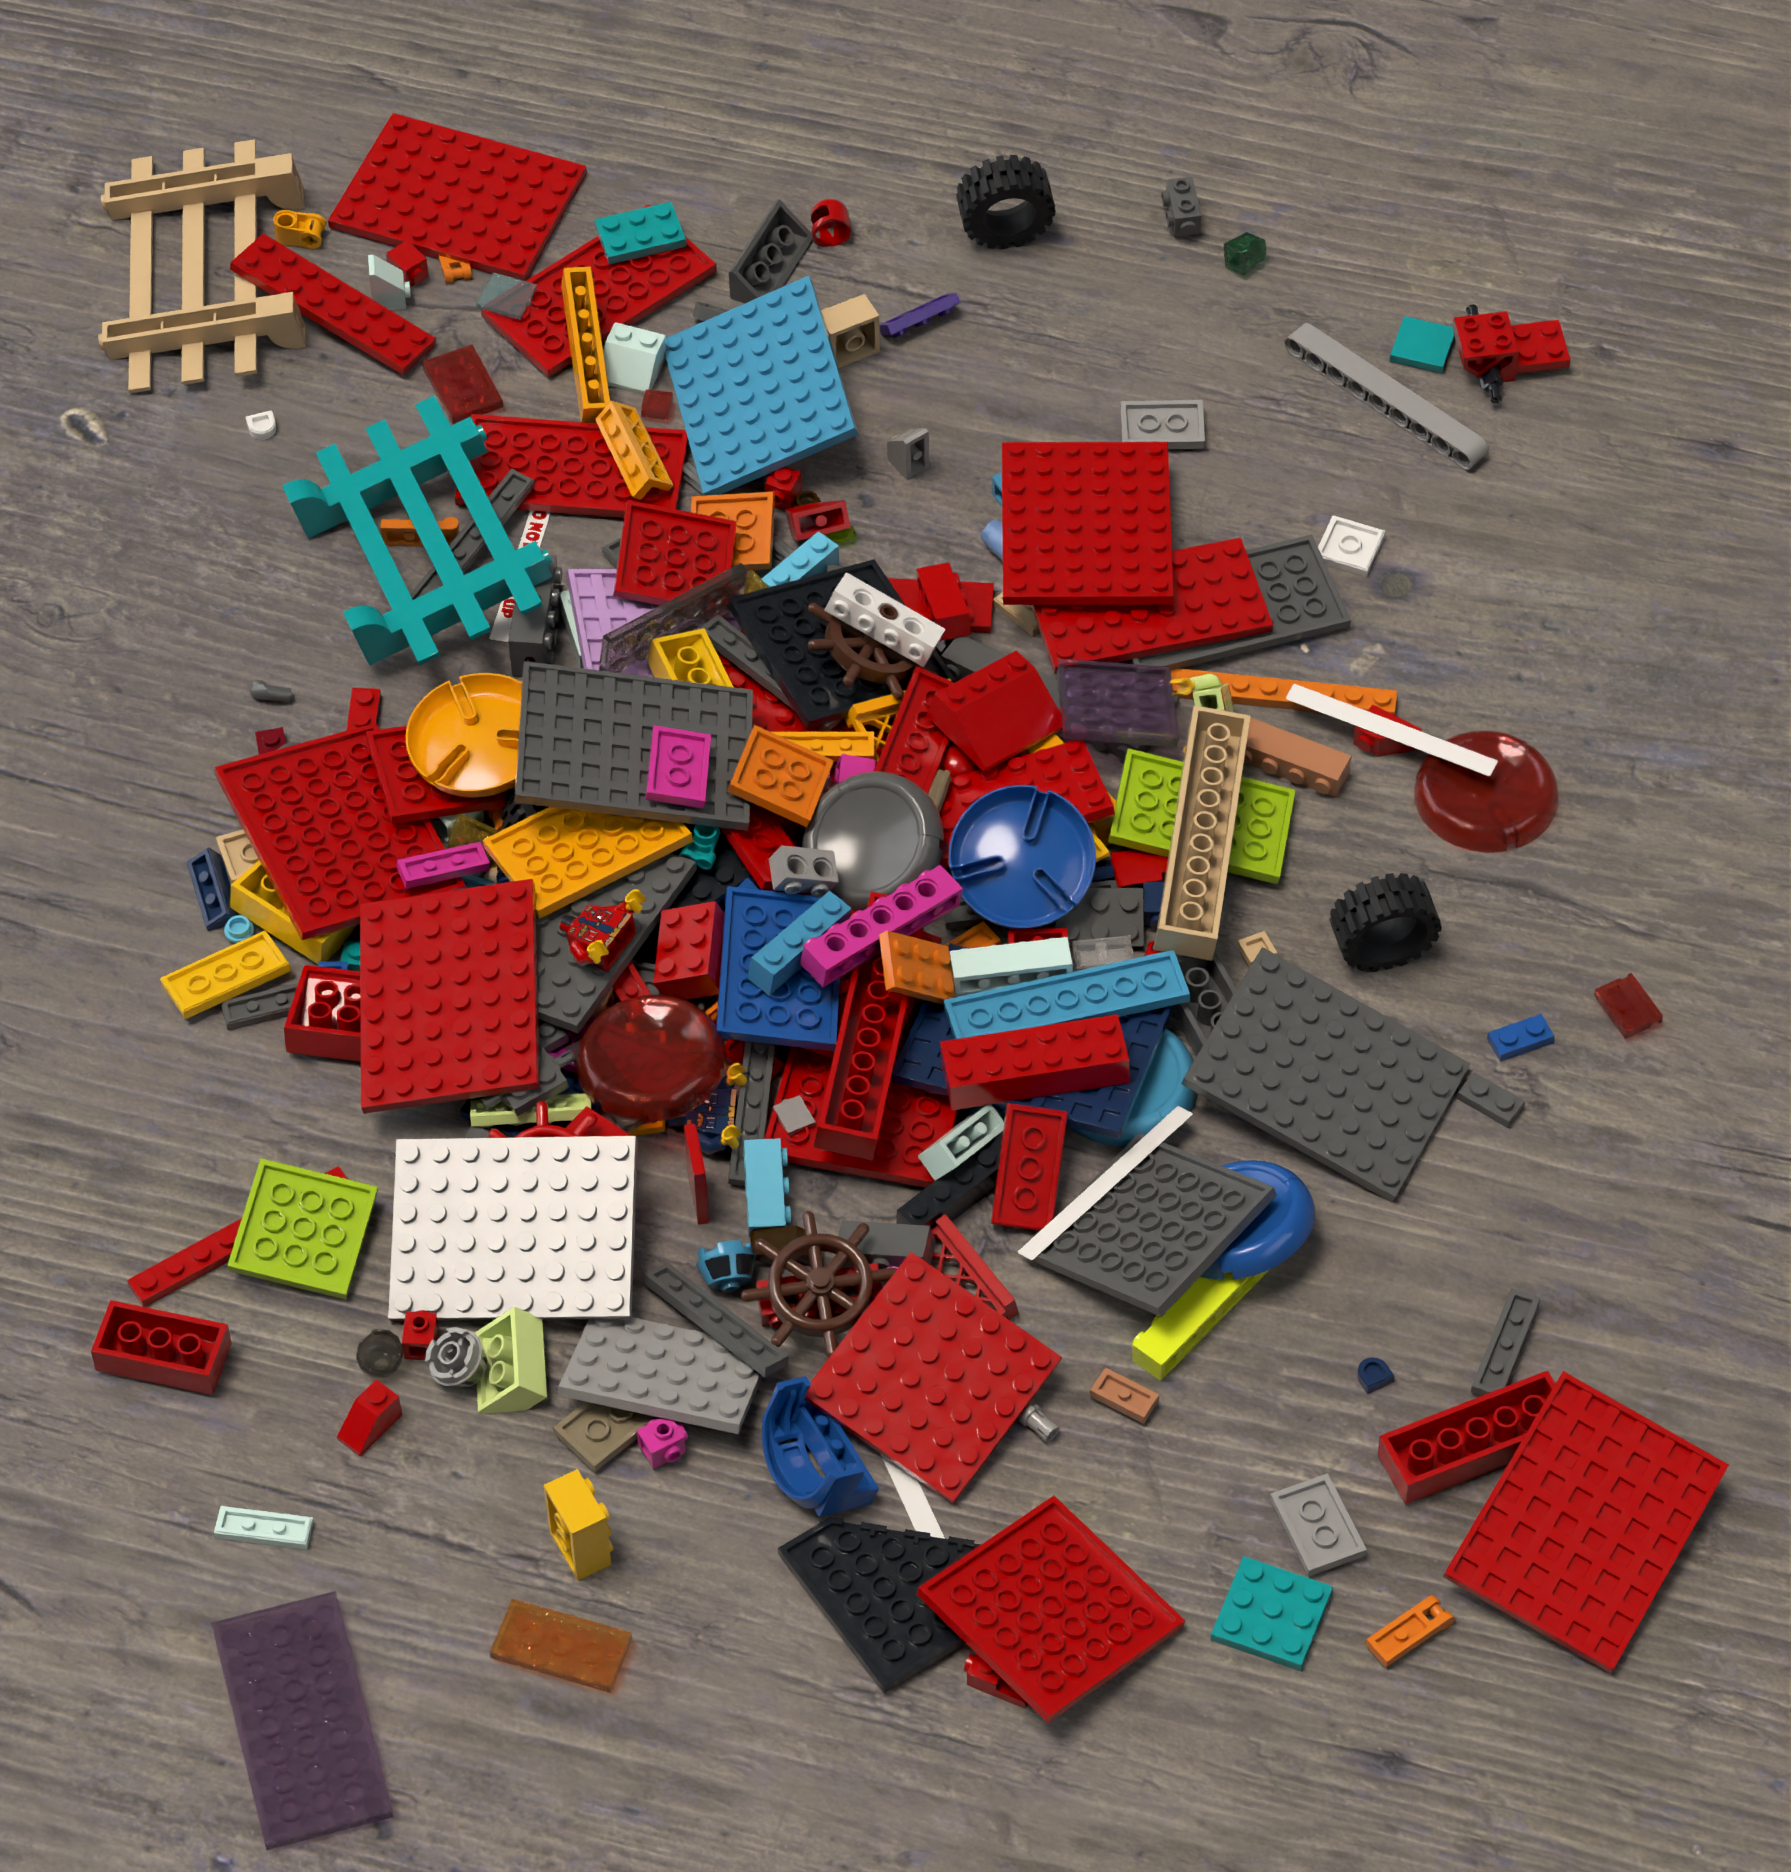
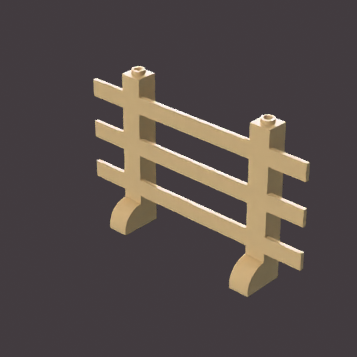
(195, 323)

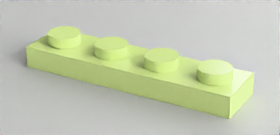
(559, 1109)

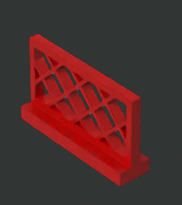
(973, 1266)

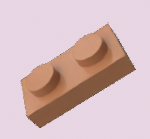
(1124, 1395)

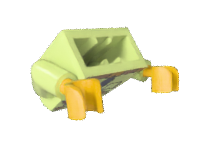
(1207, 692)

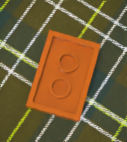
(916, 967)

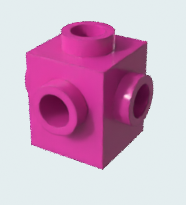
(662, 1441)

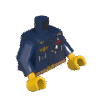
(717, 1114)

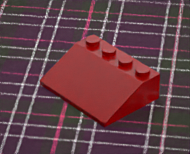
(996, 711)
(325, 1014)

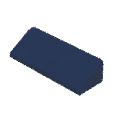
(211, 888)

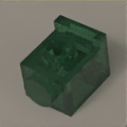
(1244, 252)

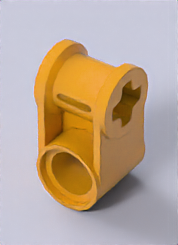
(296, 229)

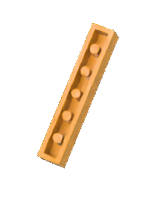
(585, 342)

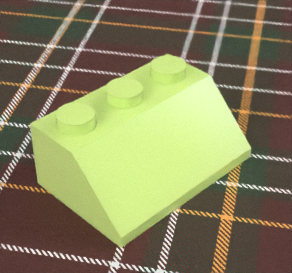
(514, 1363)

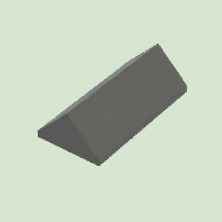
(769, 255)

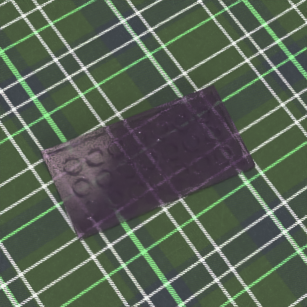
(301, 1720)

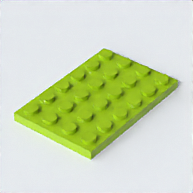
(1148, 808)

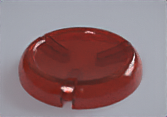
(1486, 810)
(651, 1058)

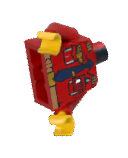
(602, 932)

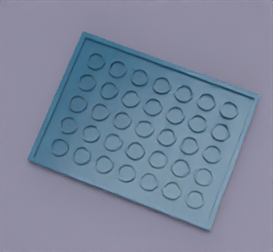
(759, 387)

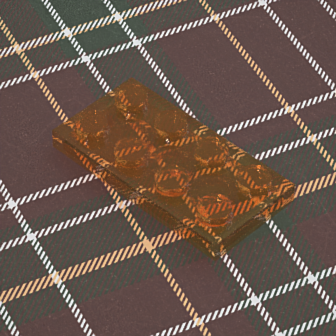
(561, 1645)

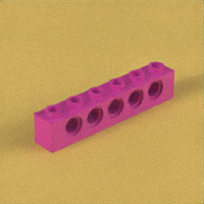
(901, 912)

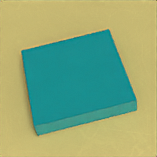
(1422, 344)

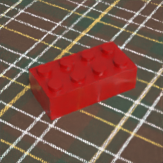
(161, 1347)

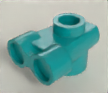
(702, 847)

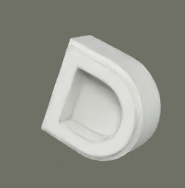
(261, 425)

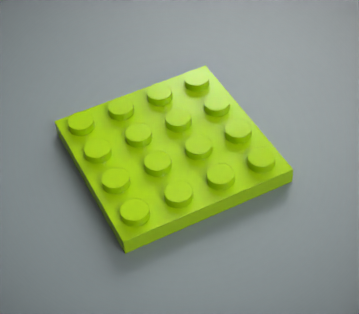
(302, 1228)

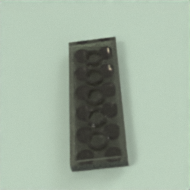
(679, 615)

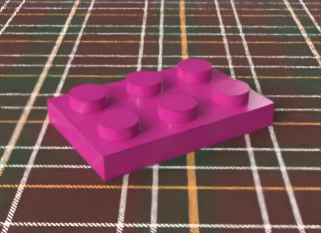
(678, 766)

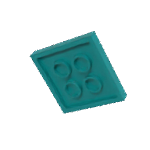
(1271, 1613)

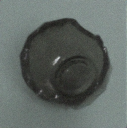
(380, 1353)

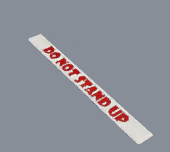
(532, 532)

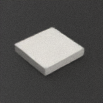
(1350, 545)

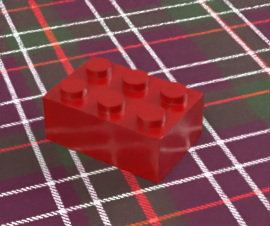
(689, 951)

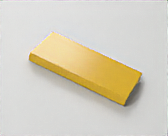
(225, 974)

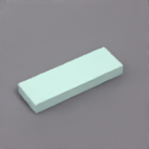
(263, 1527)

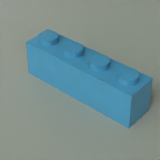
(783, 954)

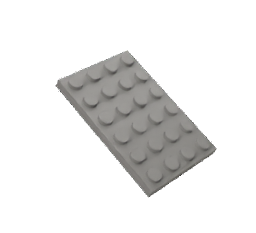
(660, 1373)

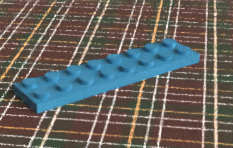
(1073, 996)

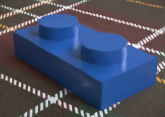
(1520, 1037)

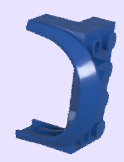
(847, 1478)

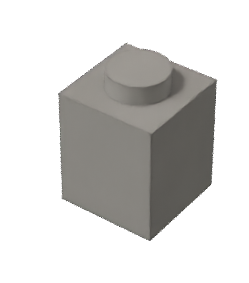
(794, 1115)

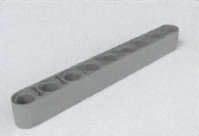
(1386, 396)

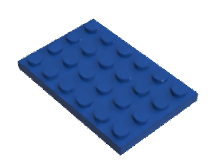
(800, 1009)

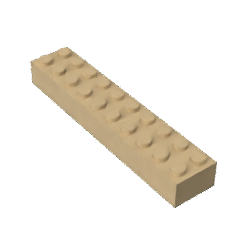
(1202, 833)

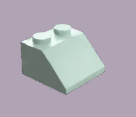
(633, 357)

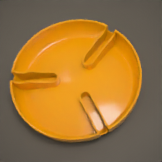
(467, 735)

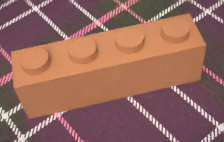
(1296, 758)

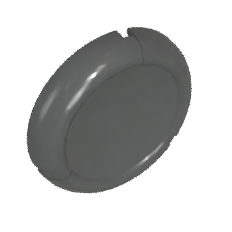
(880, 834)

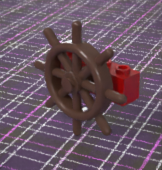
(816, 1291)

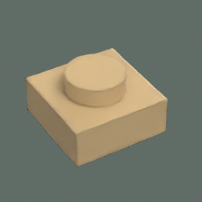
(1251, 946)

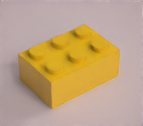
(578, 1524)

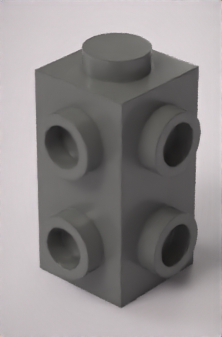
(1183, 207)

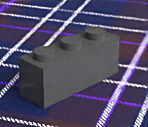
(891, 1243)

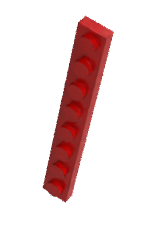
(190, 1262)

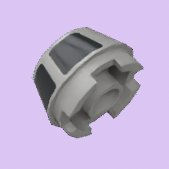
(456, 1358)

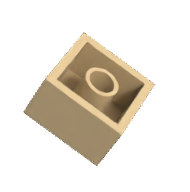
(853, 329)

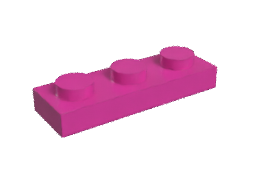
(443, 865)

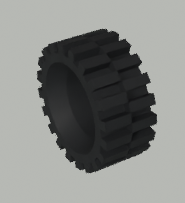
(1000, 182)
(1385, 922)

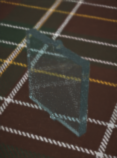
(506, 295)

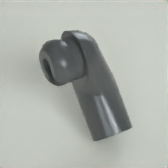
(262, 691)

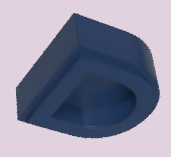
(1374, 1374)

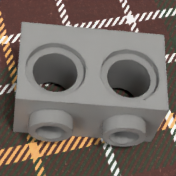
(803, 870)

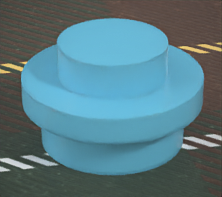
(238, 929)

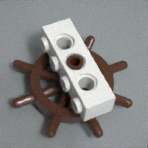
(878, 631)

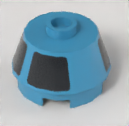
(726, 1265)

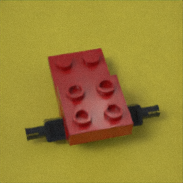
(1500, 350)

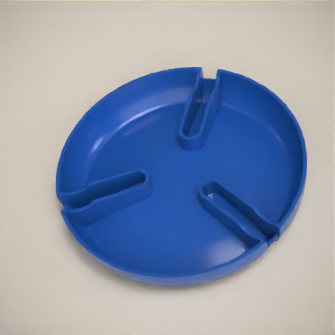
(1022, 857)
(1275, 1231)

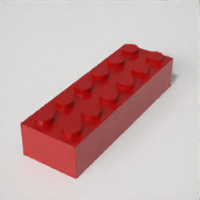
(1034, 1062)
(1462, 1439)

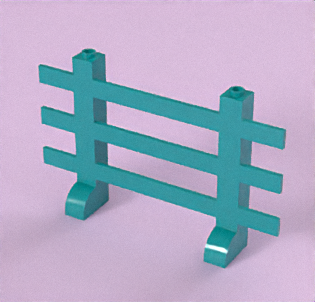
(400, 474)

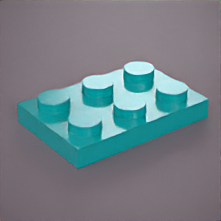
(640, 233)

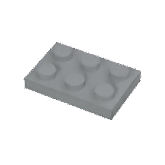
(1164, 421)
(1318, 1524)

